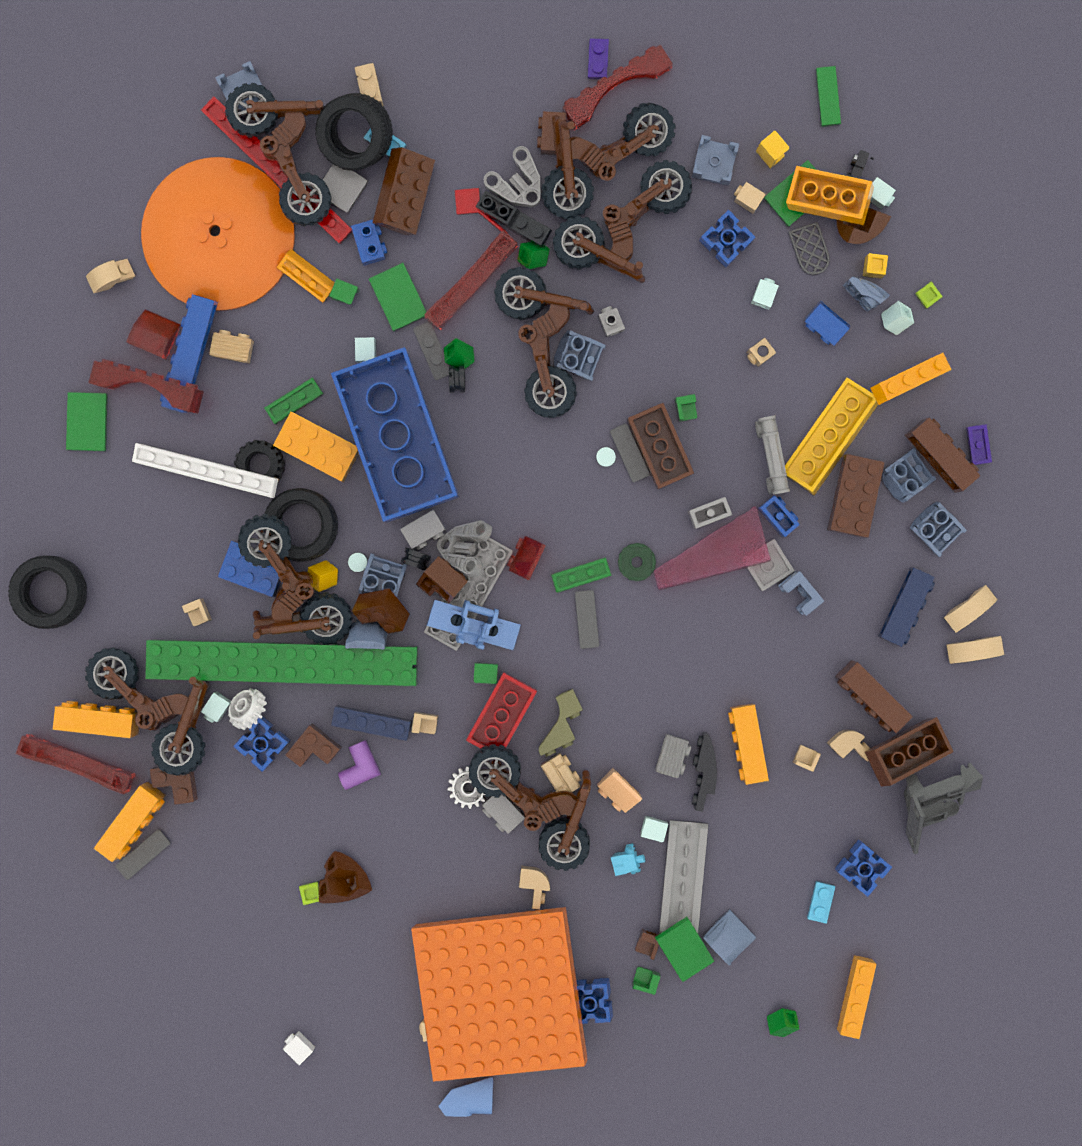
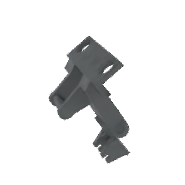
(927, 804)

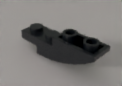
(513, 219)
(705, 763)

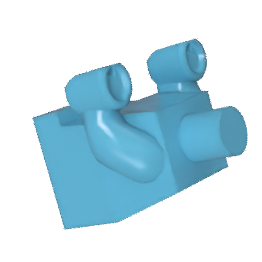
(627, 861)

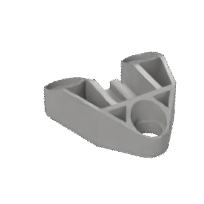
(504, 190)
(470, 532)

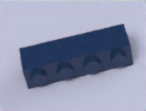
(906, 607)
(371, 722)

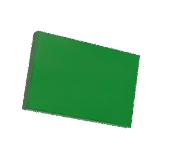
(778, 197)
(398, 297)
(86, 421)
(684, 949)

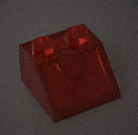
(153, 334)
(526, 558)

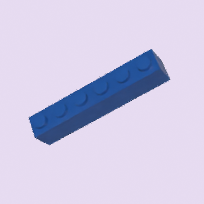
(191, 343)

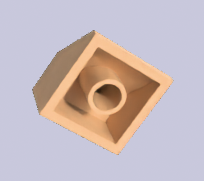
(619, 791)

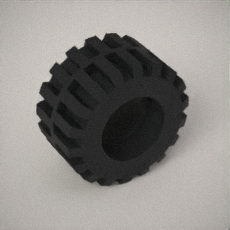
(255, 447)

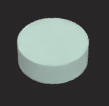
(605, 456)
(357, 562)

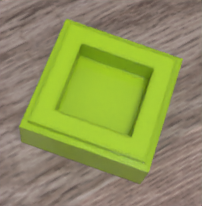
(928, 295)
(309, 893)

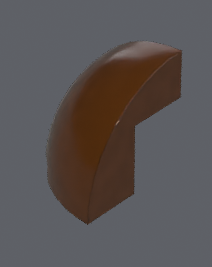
(857, 233)
(343, 880)

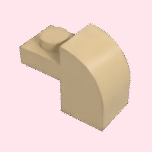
(109, 274)
(847, 740)
(534, 879)

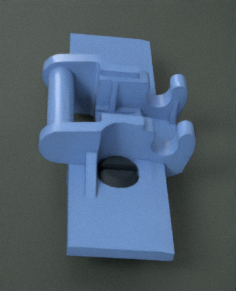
(472, 631)

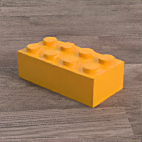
(830, 195)
(317, 446)
(96, 720)
(130, 821)

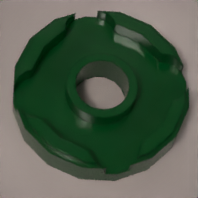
(648, 562)

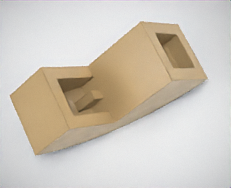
(970, 609)
(975, 650)

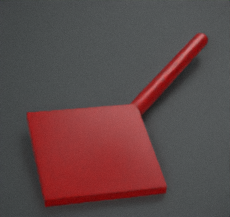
(466, 203)

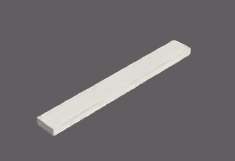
(205, 470)

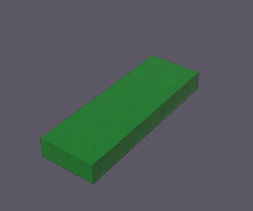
(828, 96)
(293, 400)
(581, 575)

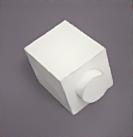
(298, 1047)

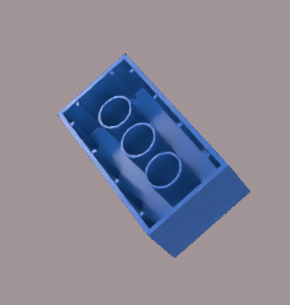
(395, 435)

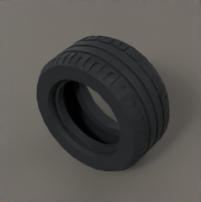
(328, 138)
(326, 512)
(20, 597)

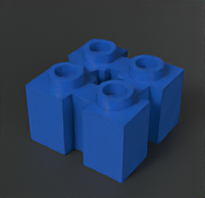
(727, 227)
(250, 743)
(874, 866)
(599, 992)

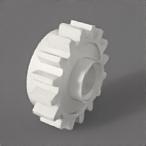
(246, 708)
(460, 794)

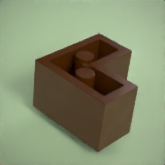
(442, 579)
(383, 608)
(315, 742)
(182, 786)

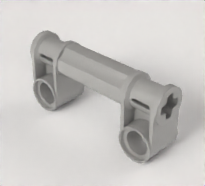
(767, 430)

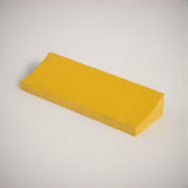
(830, 436)

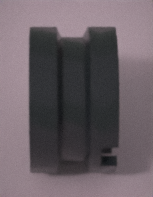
(456, 379)
(415, 559)

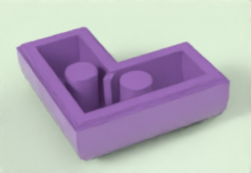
(365, 767)

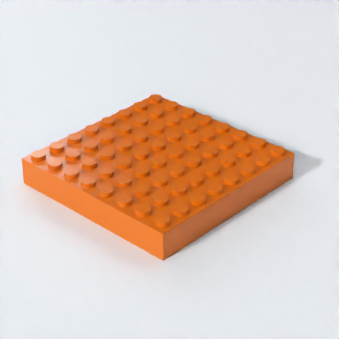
(499, 994)

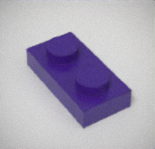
(598, 58)
(979, 444)

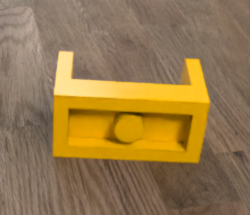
(772, 149)

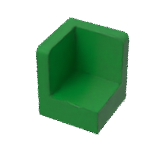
(533, 255)
(343, 292)
(458, 354)
(686, 407)
(485, 673)
(646, 980)
(782, 1022)

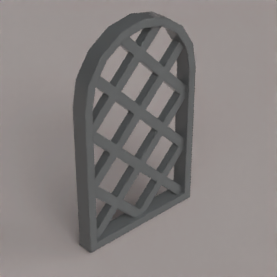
(795, 246)

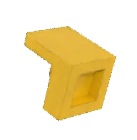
(875, 265)
(324, 575)

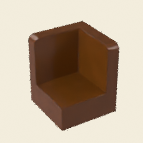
(647, 943)

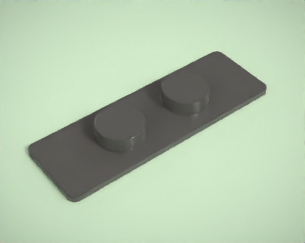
(432, 350)
(629, 452)
(587, 619)
(143, 854)

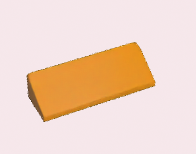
(306, 275)

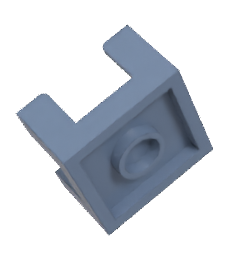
(247, 75)
(714, 161)
(805, 589)

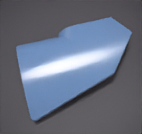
(469, 1099)

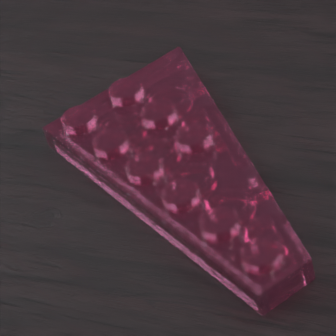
(724, 551)

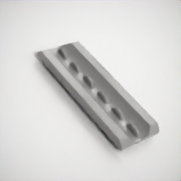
(493, 560)
(683, 873)

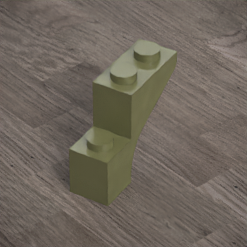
(561, 732)

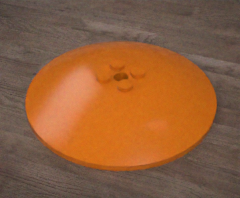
(252, 238)

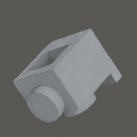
(611, 328)

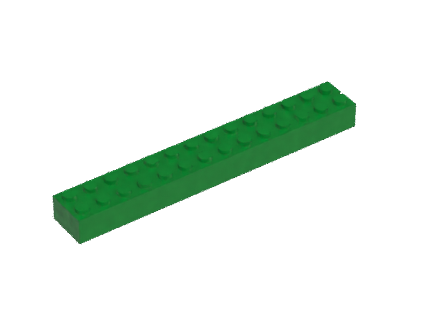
(280, 662)

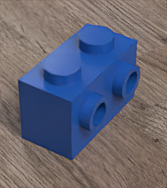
(368, 242)
(826, 323)
(779, 516)

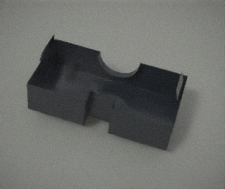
(858, 162)

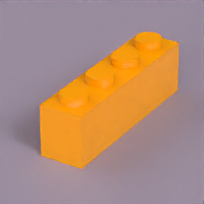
(910, 378)
(749, 744)
(856, 997)

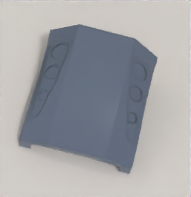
(865, 292)
(578, 354)
(907, 476)
(941, 526)
(382, 575)
(366, 635)
(729, 937)

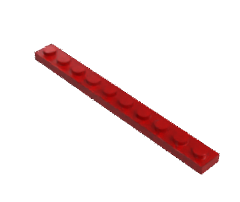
(251, 147)

